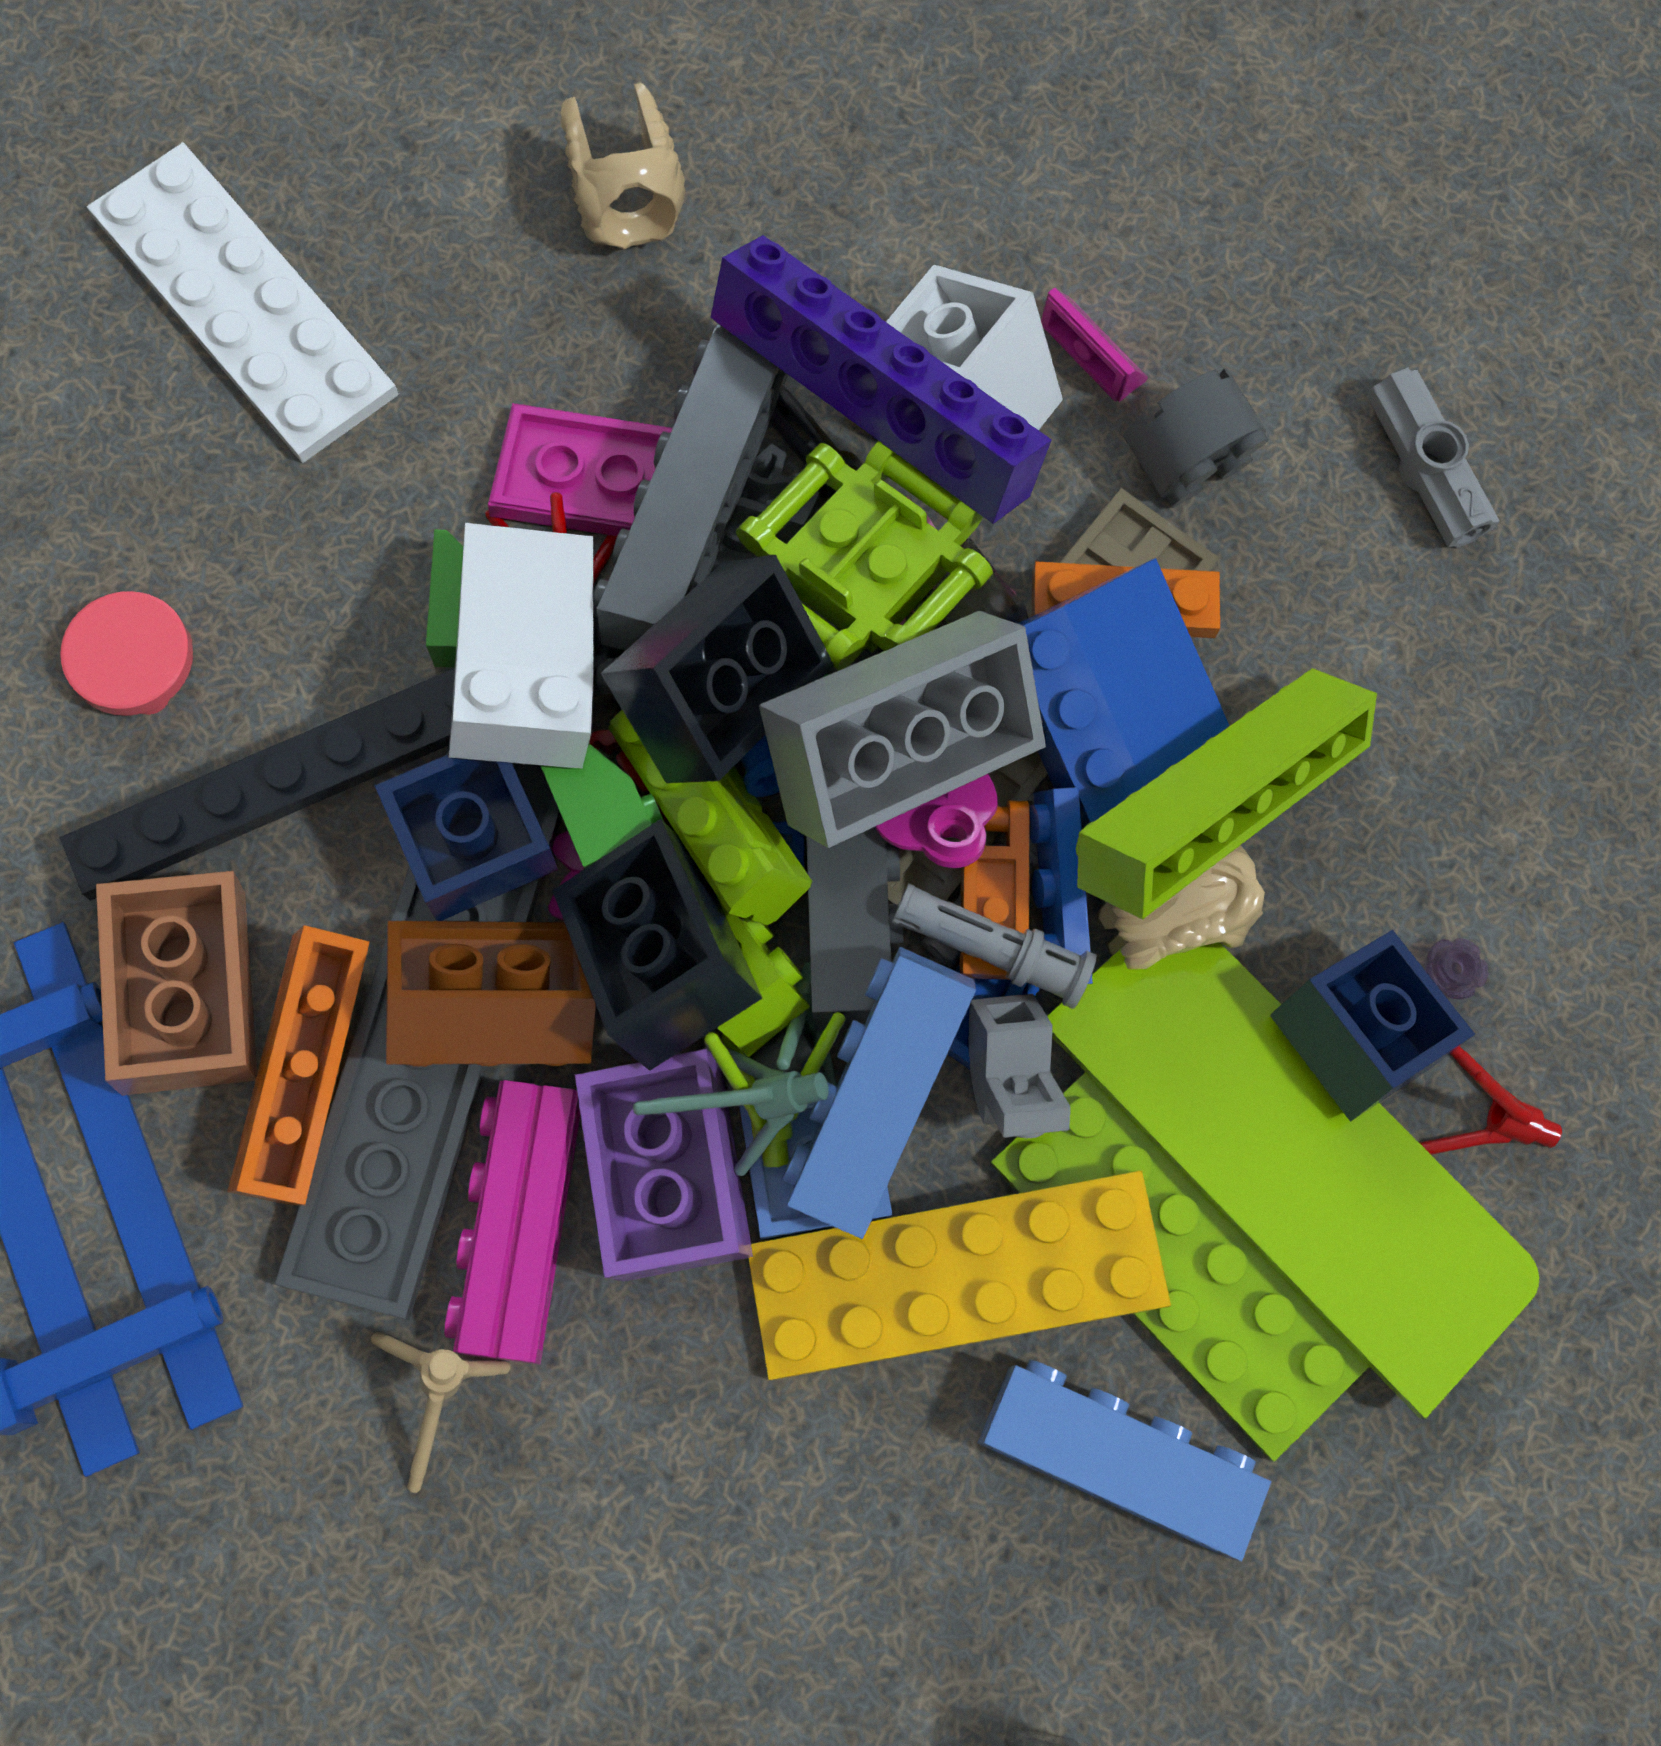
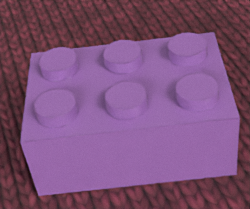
(664, 1179)

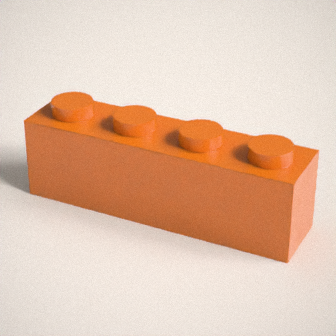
(299, 1067)

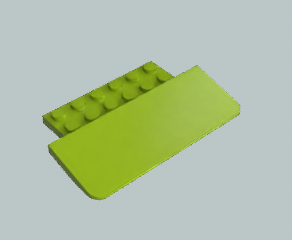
(1278, 1222)

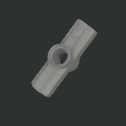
(1445, 487)

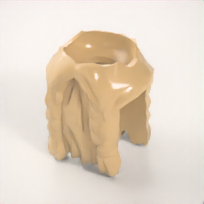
(604, 179)
(1207, 911)

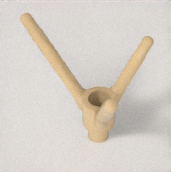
(439, 1379)

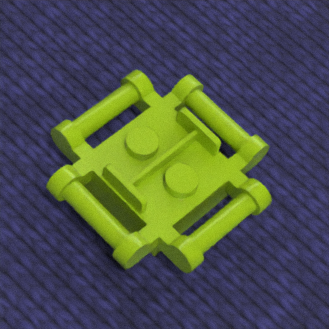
(870, 551)

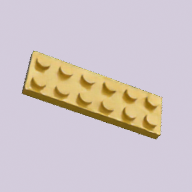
(958, 1276)

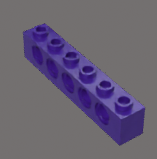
(879, 378)

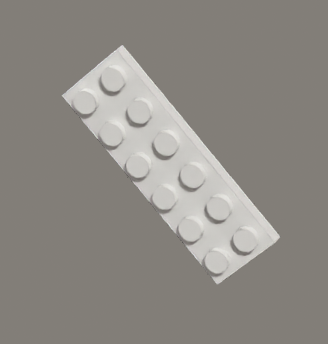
(243, 302)

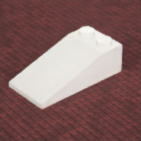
(524, 647)

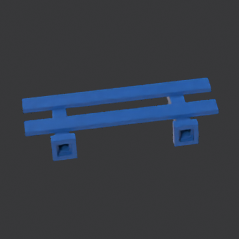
(178, 1313)

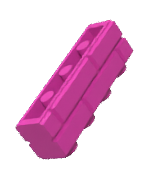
(517, 1223)

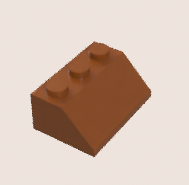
(486, 994)

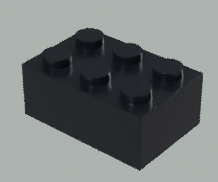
(710, 664)
(655, 946)

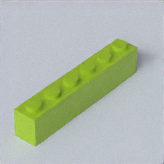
(1223, 792)

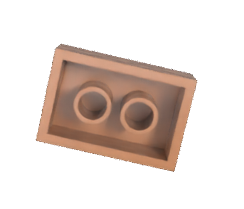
(175, 983)

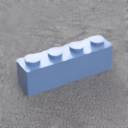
(880, 1091)
(1125, 1461)

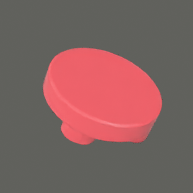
(127, 653)

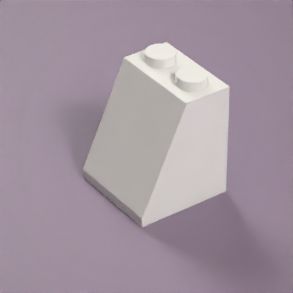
(985, 336)

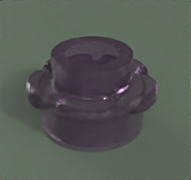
(1453, 984)

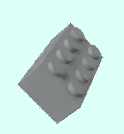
(903, 727)

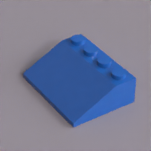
(1118, 688)

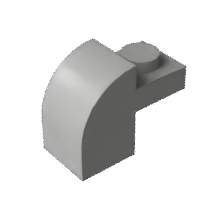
(1012, 1067)

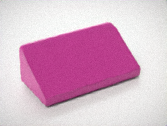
(1090, 346)

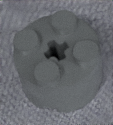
(1194, 434)

